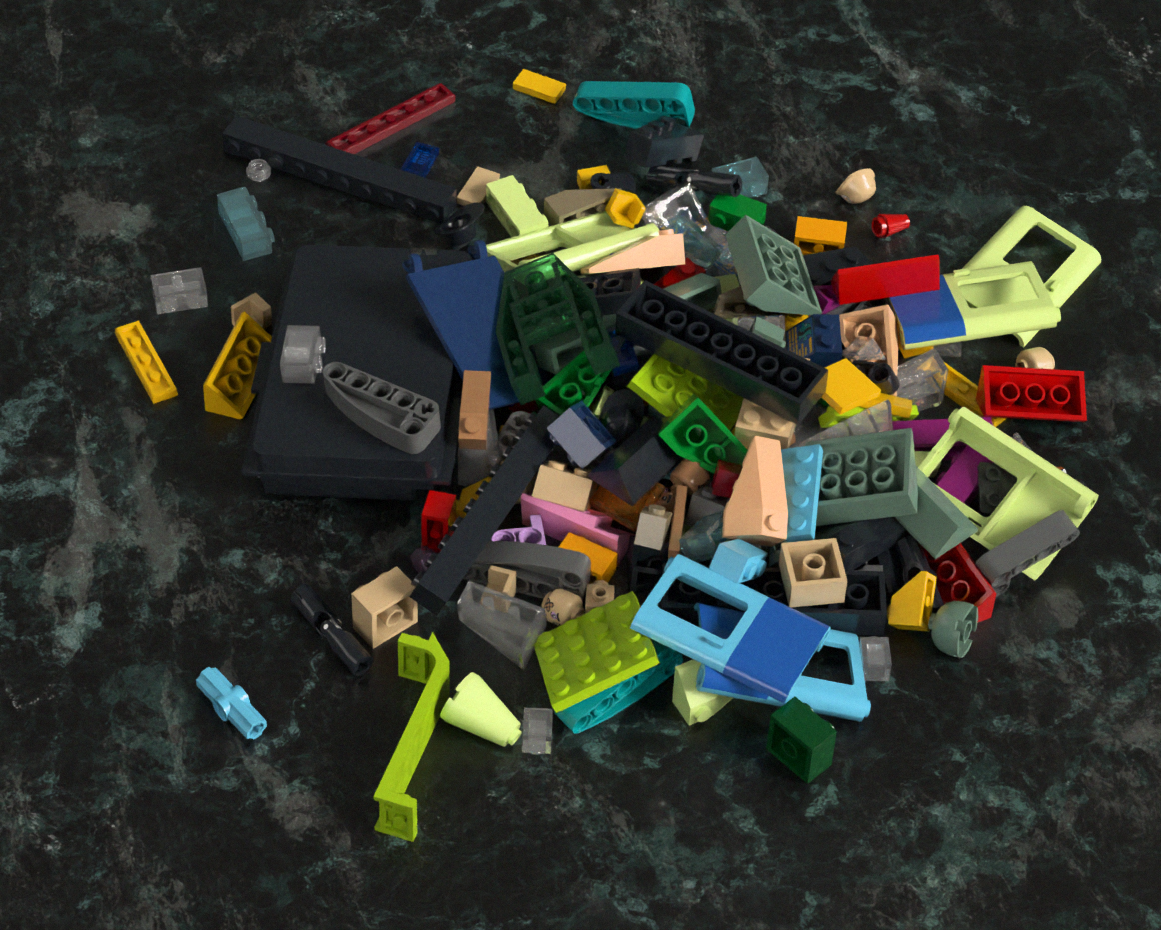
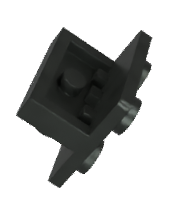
(992, 486)

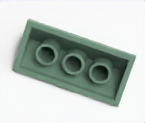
(938, 521)

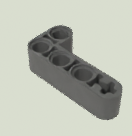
(1026, 549)

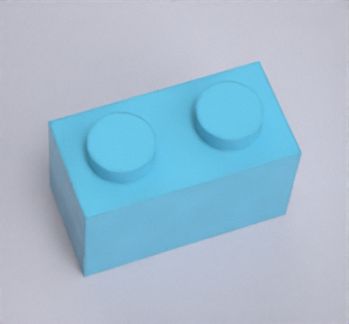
(739, 561)

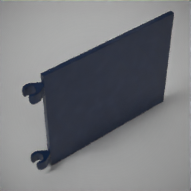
(464, 311)

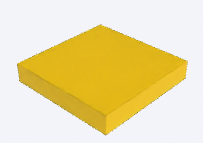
(848, 387)

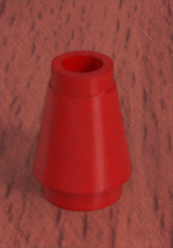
(889, 224)

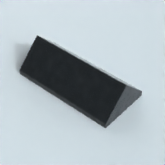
(637, 463)

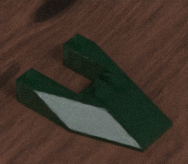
(541, 303)

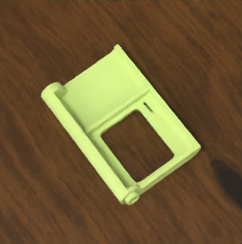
(1016, 289)
(1036, 494)

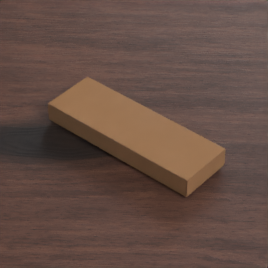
(677, 521)

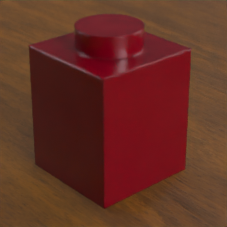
(725, 477)

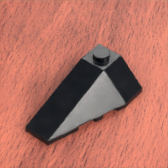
(863, 539)

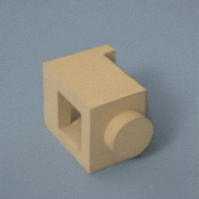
(598, 594)

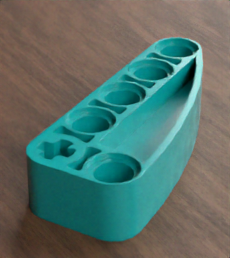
(635, 102)
(618, 697)

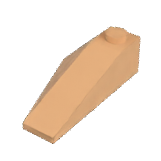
(650, 252)

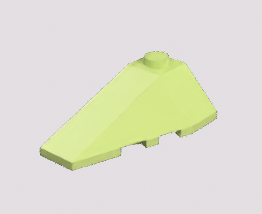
(691, 703)

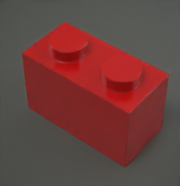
(437, 518)

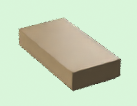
(475, 188)

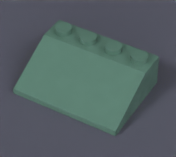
(771, 270)
(867, 477)

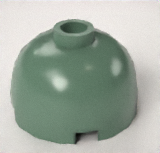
(953, 626)

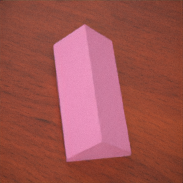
(590, 524)

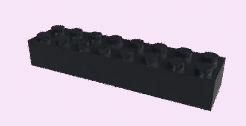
(721, 352)
(860, 613)

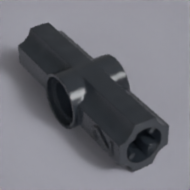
(915, 561)

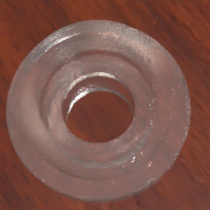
(258, 170)

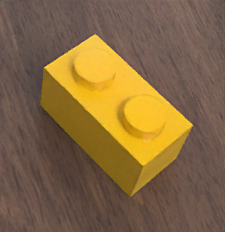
(584, 176)

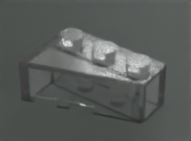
(502, 621)

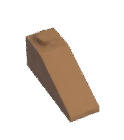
(474, 410)

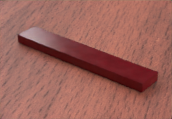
(393, 120)

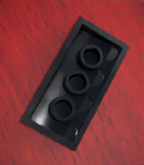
(612, 288)

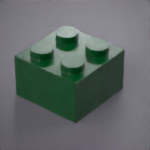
(801, 739)

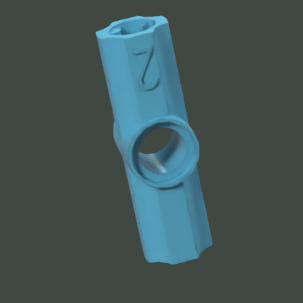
(231, 703)

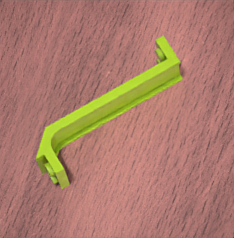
(425, 663)

